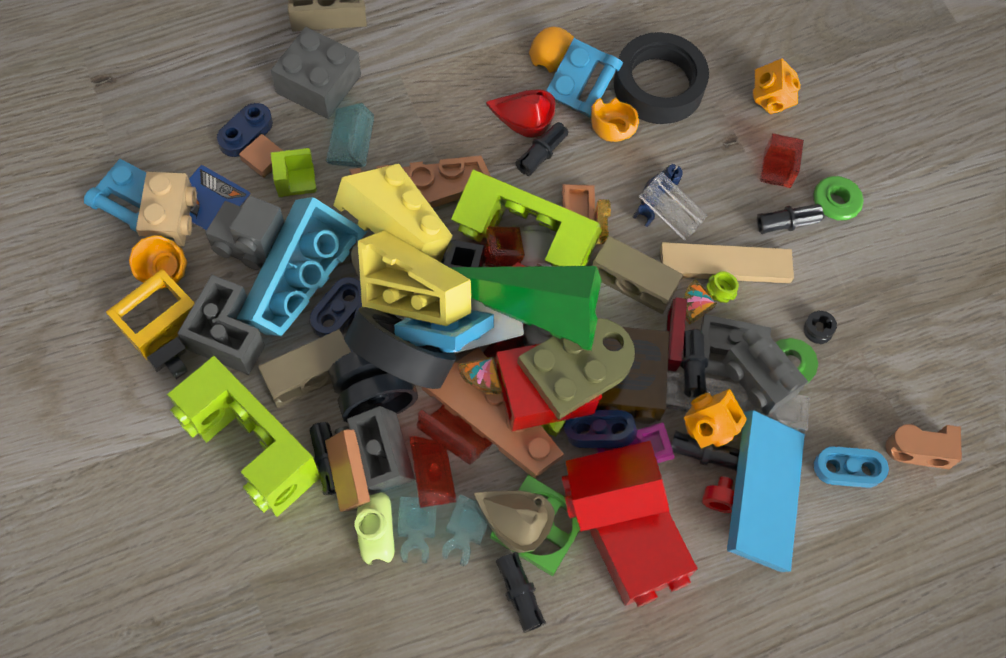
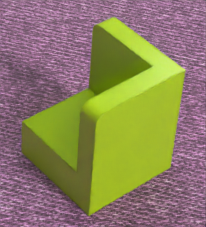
(293, 172)

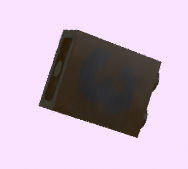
(645, 387)

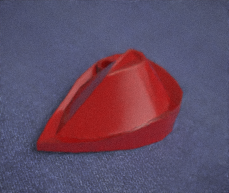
(525, 112)

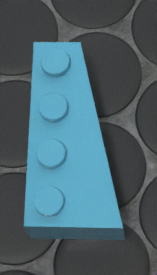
(298, 264)

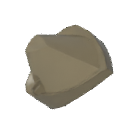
(517, 517)

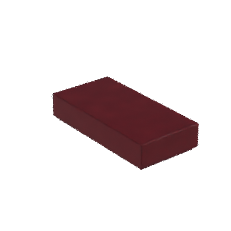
(676, 327)

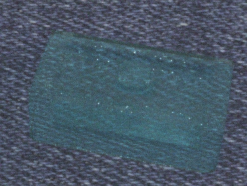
(351, 136)

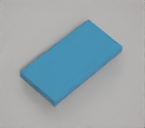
(766, 492)

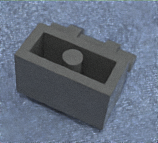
(763, 371)
(381, 449)

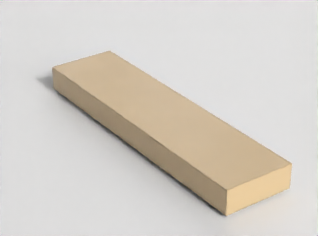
(743, 263)

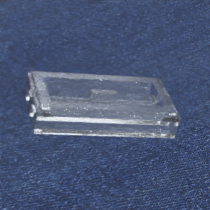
(670, 209)

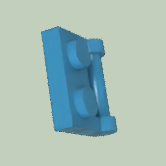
(575, 73)
(124, 182)

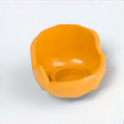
(550, 47)
(614, 120)
(154, 254)

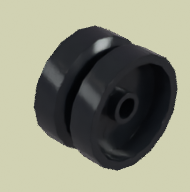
(368, 387)

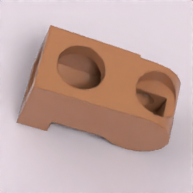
(926, 448)

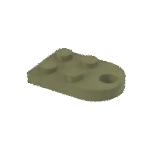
(574, 376)

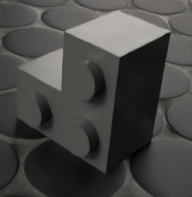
(245, 231)
(214, 328)

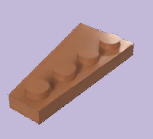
(441, 181)
(486, 413)

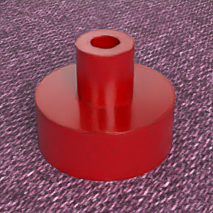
(720, 496)

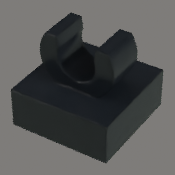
(169, 357)

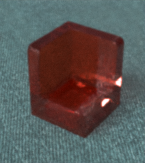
(781, 160)

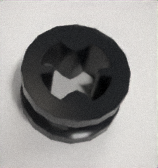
(830, 327)

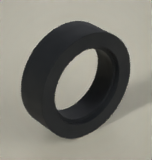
(668, 48)
(375, 341)

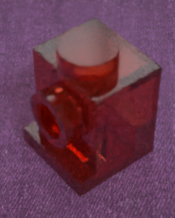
(503, 247)

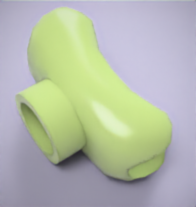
(375, 529)

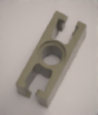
(326, 14)
(637, 274)
(303, 368)

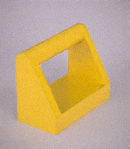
(161, 329)

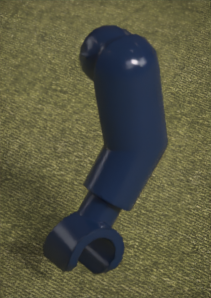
(644, 209)

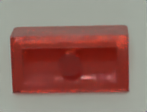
(432, 472)

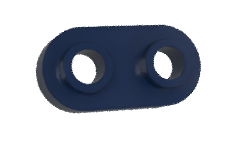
(245, 128)
(335, 308)
(602, 429)

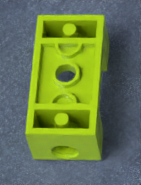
(485, 203)
(214, 399)

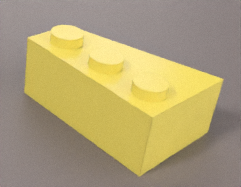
(393, 203)
(409, 282)

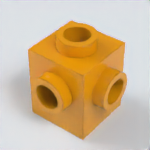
(776, 86)
(714, 418)

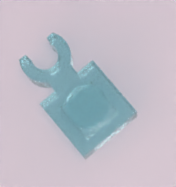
(416, 525)
(467, 525)

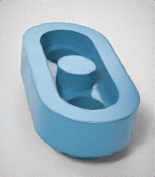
(849, 467)

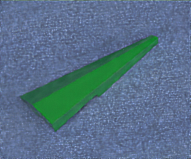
(546, 296)

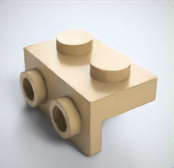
(166, 206)

